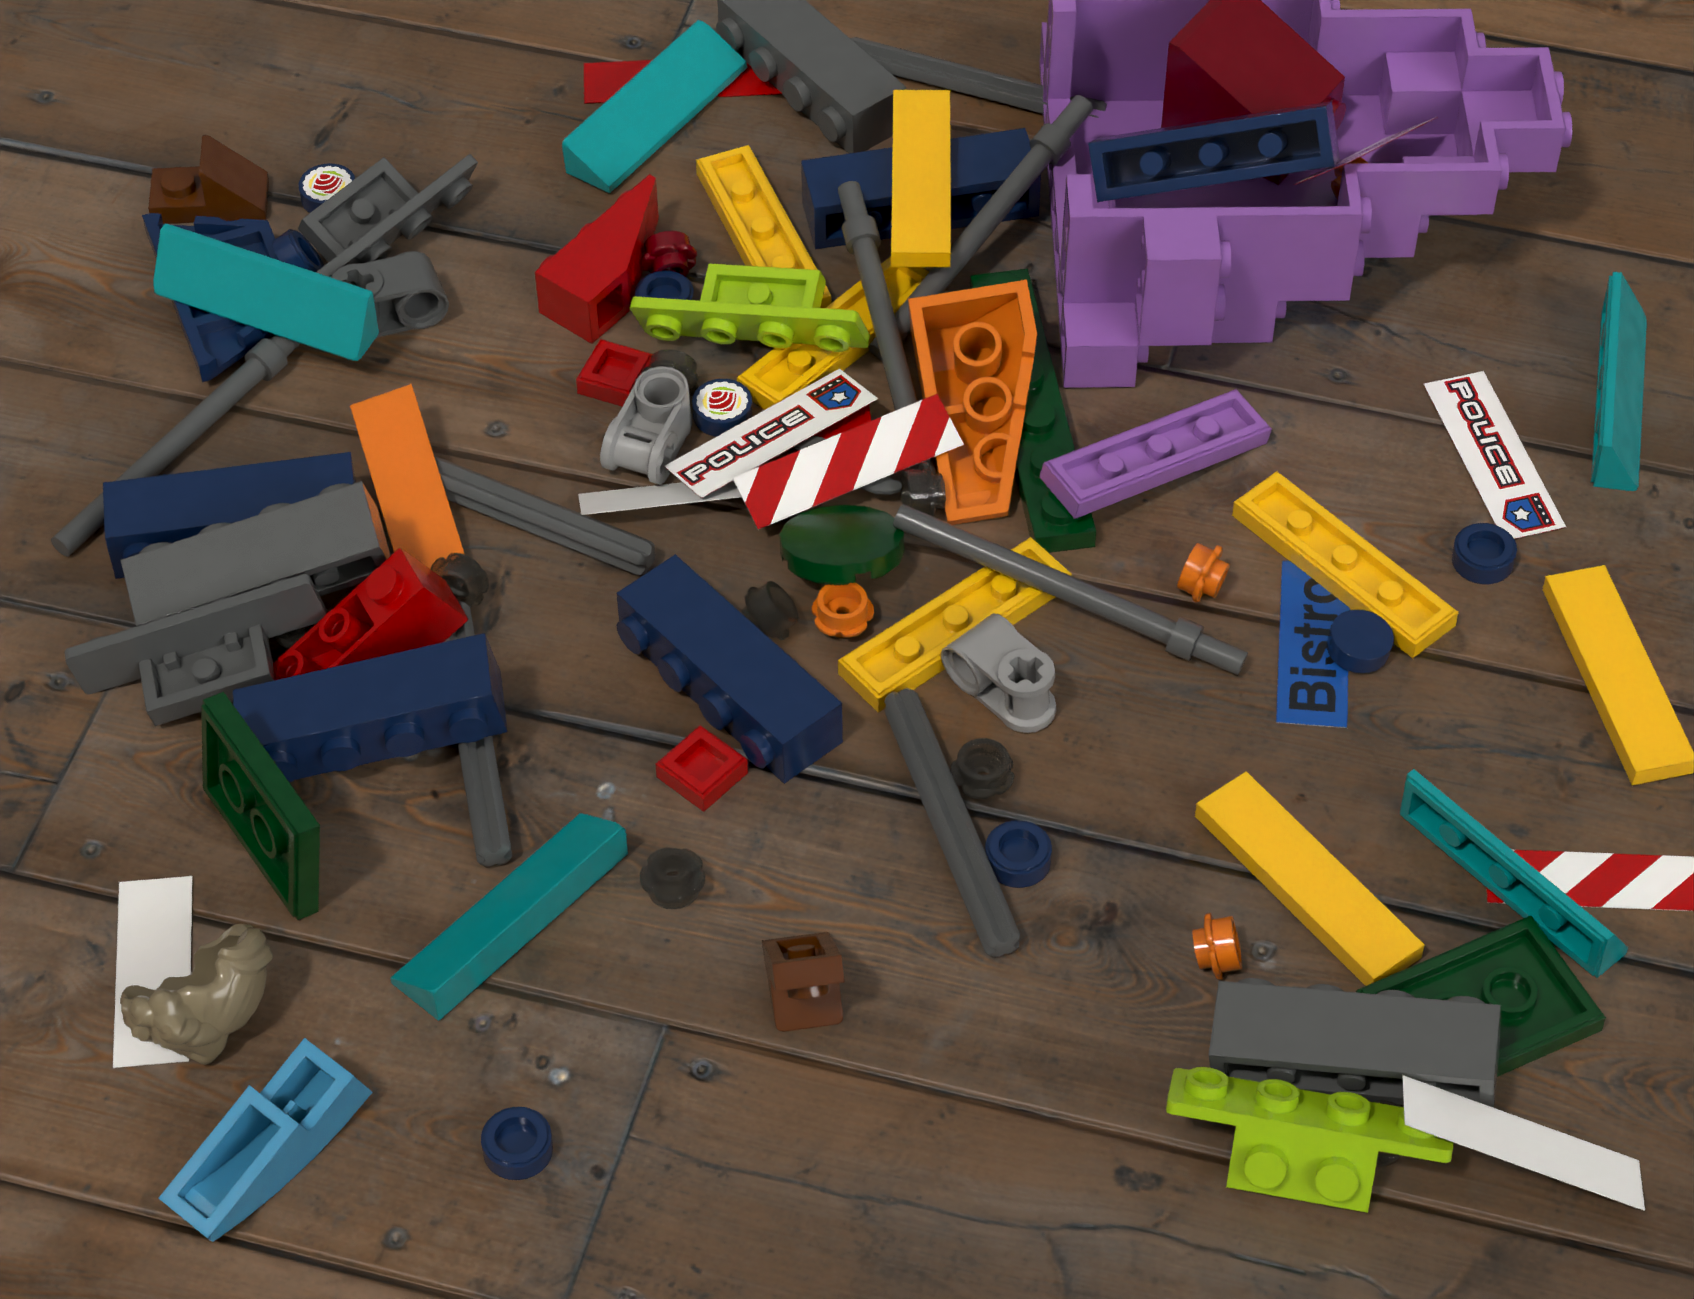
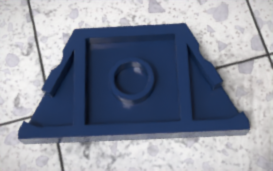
(211, 338)

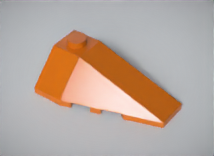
(979, 360)

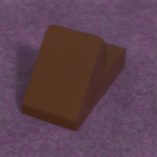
(220, 187)
(804, 981)

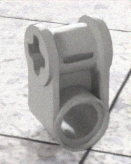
(650, 425)
(1003, 673)

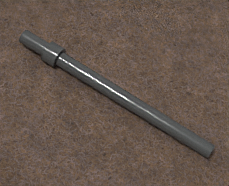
(1046, 148)
(863, 240)
(262, 362)
(1182, 637)

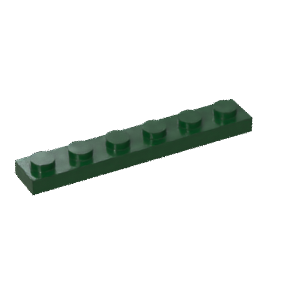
(1043, 438)

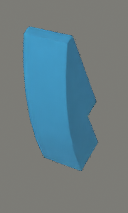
(265, 1141)

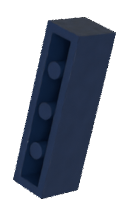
(1214, 152)
(977, 171)
(185, 503)
(729, 669)
(377, 708)

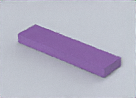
(1155, 453)

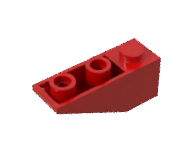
(597, 272)
(387, 613)

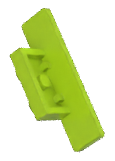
(755, 305)
(1300, 1139)

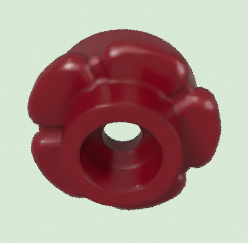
(668, 253)

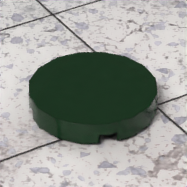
(839, 542)

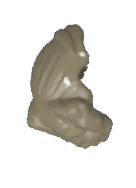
(203, 1008)

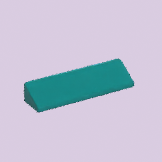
(651, 107)
(265, 293)
(1619, 389)
(1509, 876)
(511, 914)

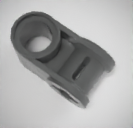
(403, 291)

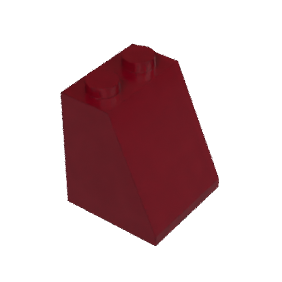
(1244, 62)

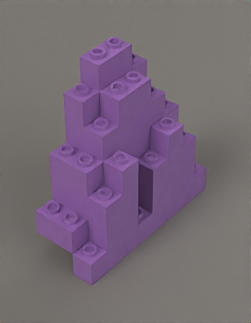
(1233, 253)

